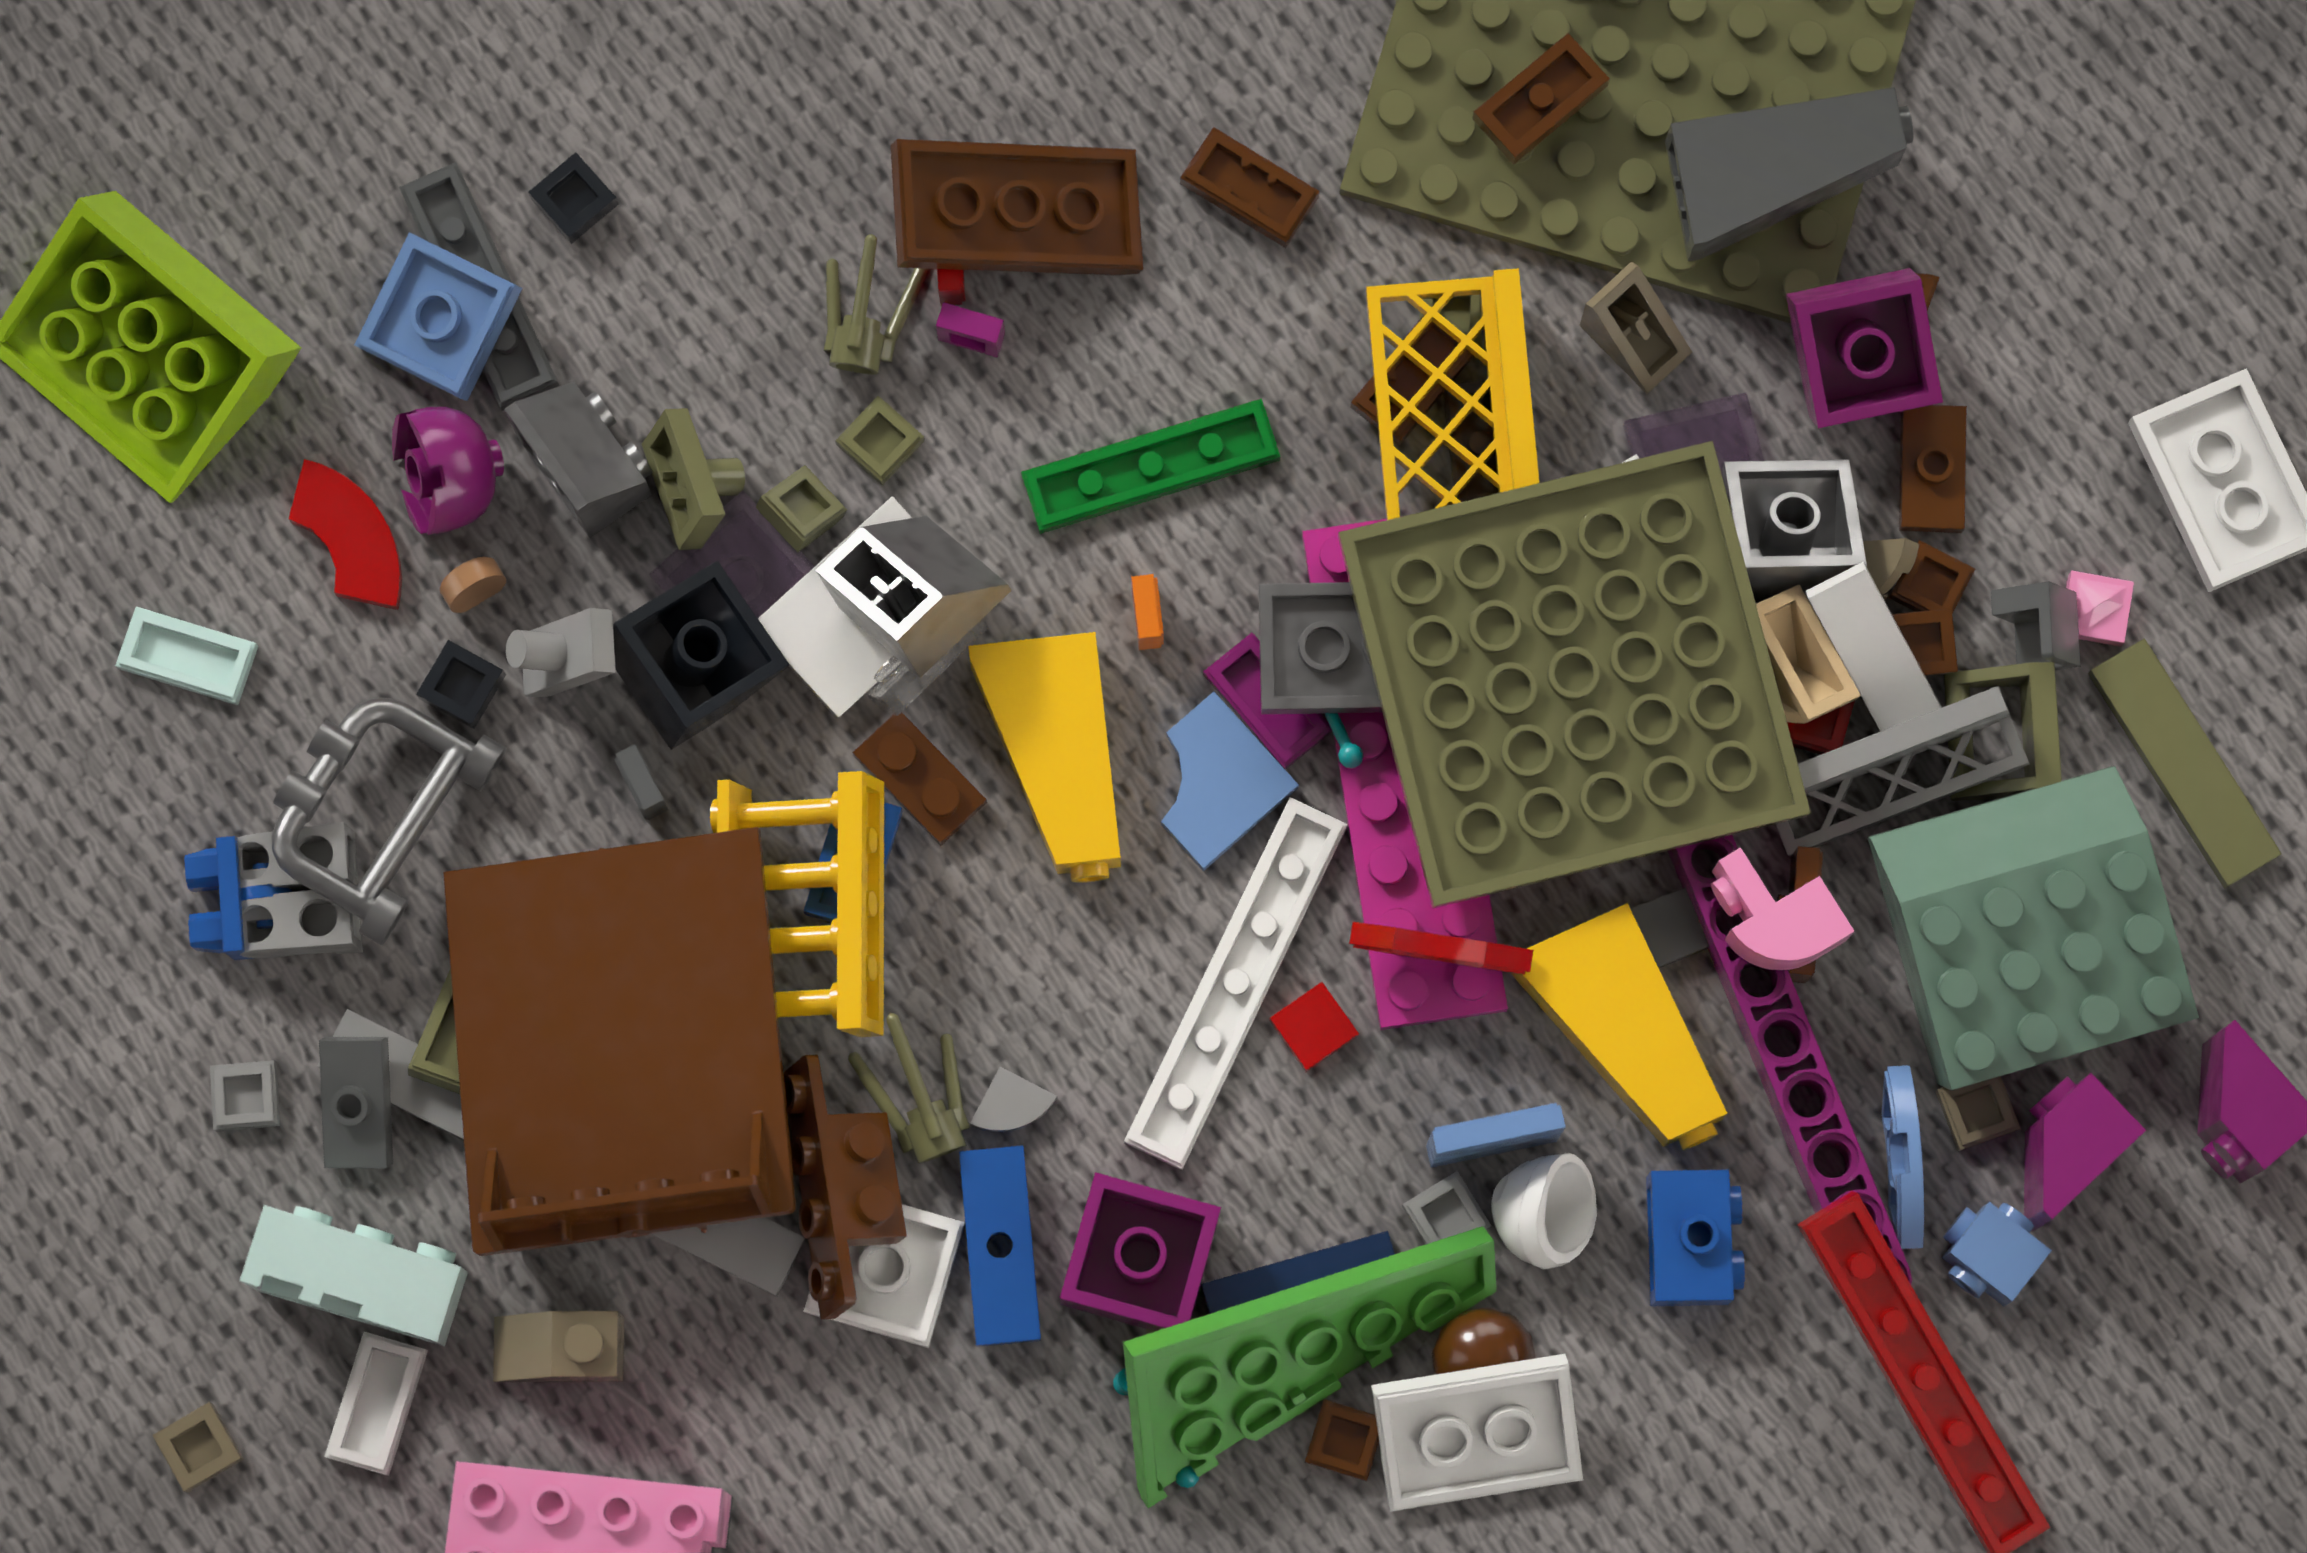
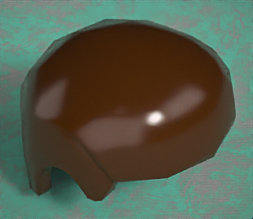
(1481, 1340)

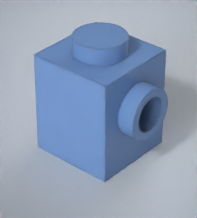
(1993, 1252)

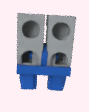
(266, 909)

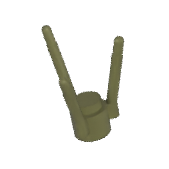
(858, 342)
(932, 1128)

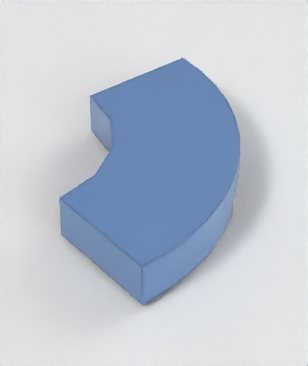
(1903, 1156)

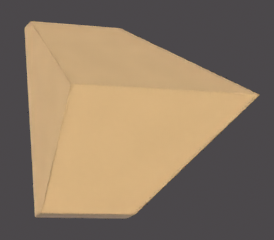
(1803, 658)

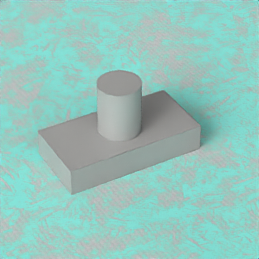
(564, 652)

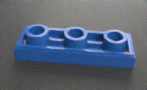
(995, 1206)

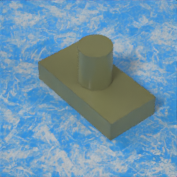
(687, 480)

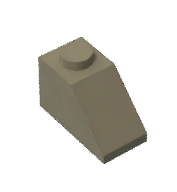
(559, 1347)

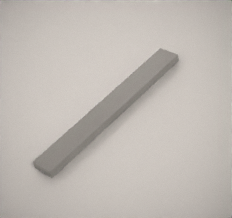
(748, 1249)

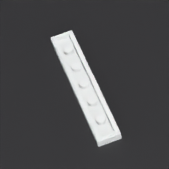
(1235, 983)

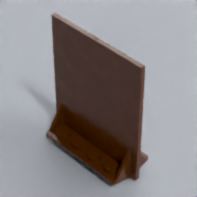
(618, 1042)

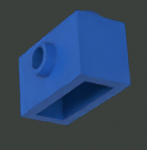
(1692, 1237)

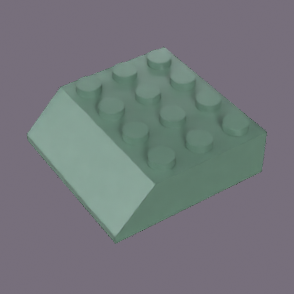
(2032, 928)

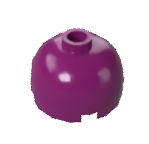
(446, 461)

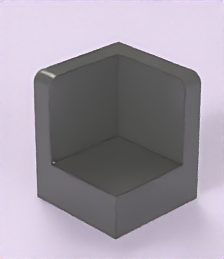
(2043, 622)

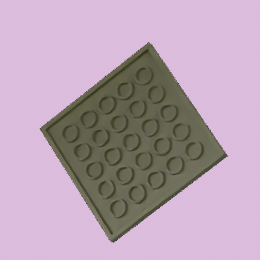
(1573, 674)

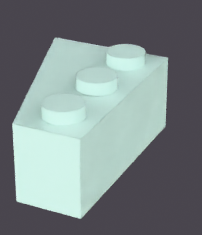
(355, 1273)

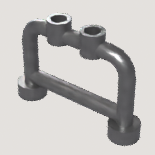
(333, 749)

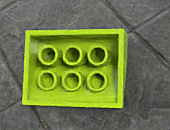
(141, 343)

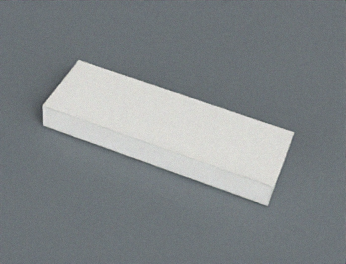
(1872, 647)

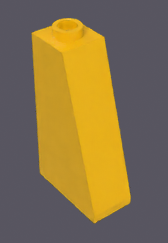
(1055, 735)
(1621, 1017)

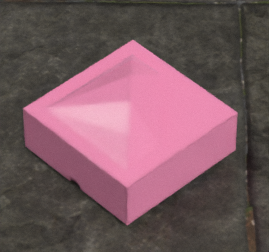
(2101, 607)

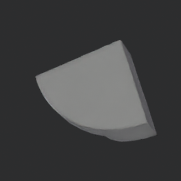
(1011, 1103)

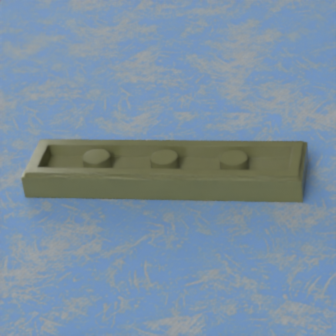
(2184, 763)

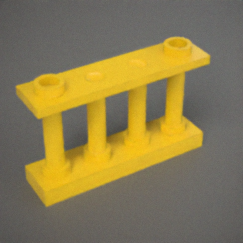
(856, 877)

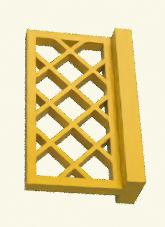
(1507, 384)

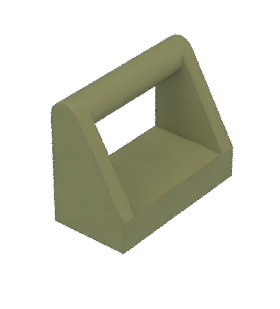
(2038, 720)

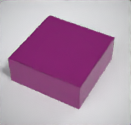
(970, 329)

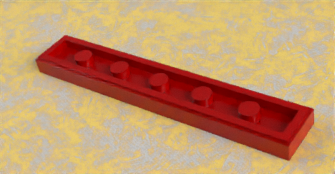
(1923, 1375)

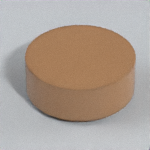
(472, 584)

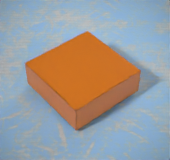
(1147, 611)

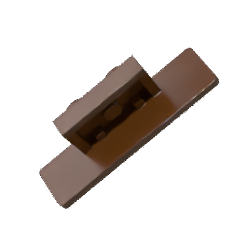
(844, 1184)

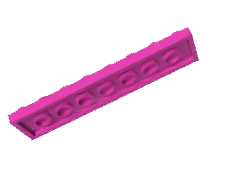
(1390, 868)

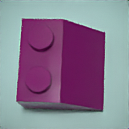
(2245, 1106)
(2071, 1144)

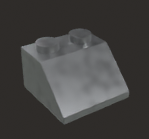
(580, 455)
(1794, 521)

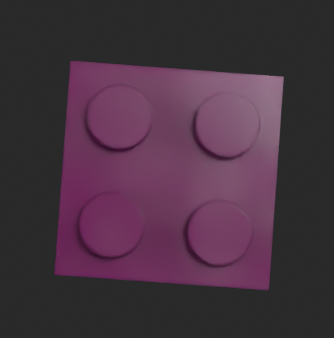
(1864, 348)
(1139, 1254)

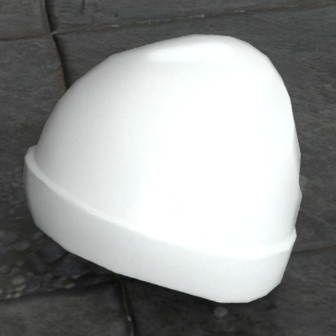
(1546, 1210)

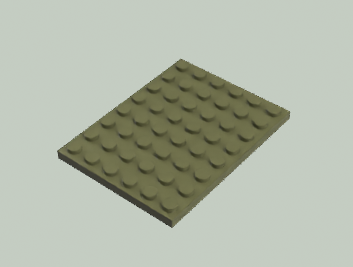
(1604, 177)

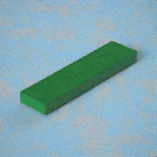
(1150, 466)

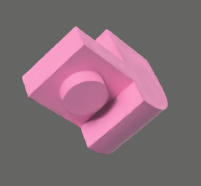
(1779, 932)

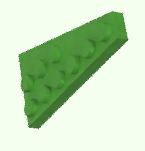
(1234, 1369)

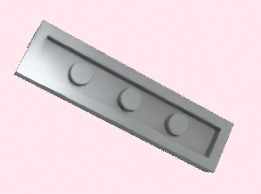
(1901, 744)

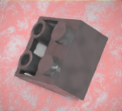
(911, 588)

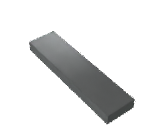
(452, 221)

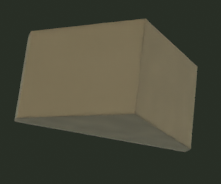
(1635, 328)

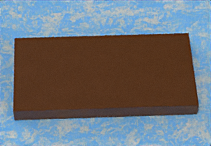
(1016, 207)

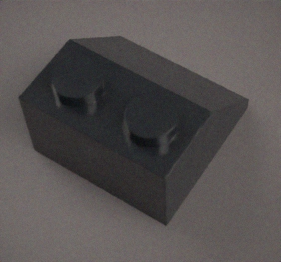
(694, 654)

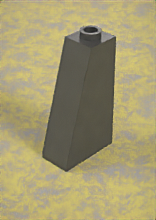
(1773, 162)

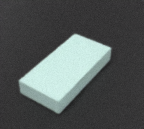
(186, 655)

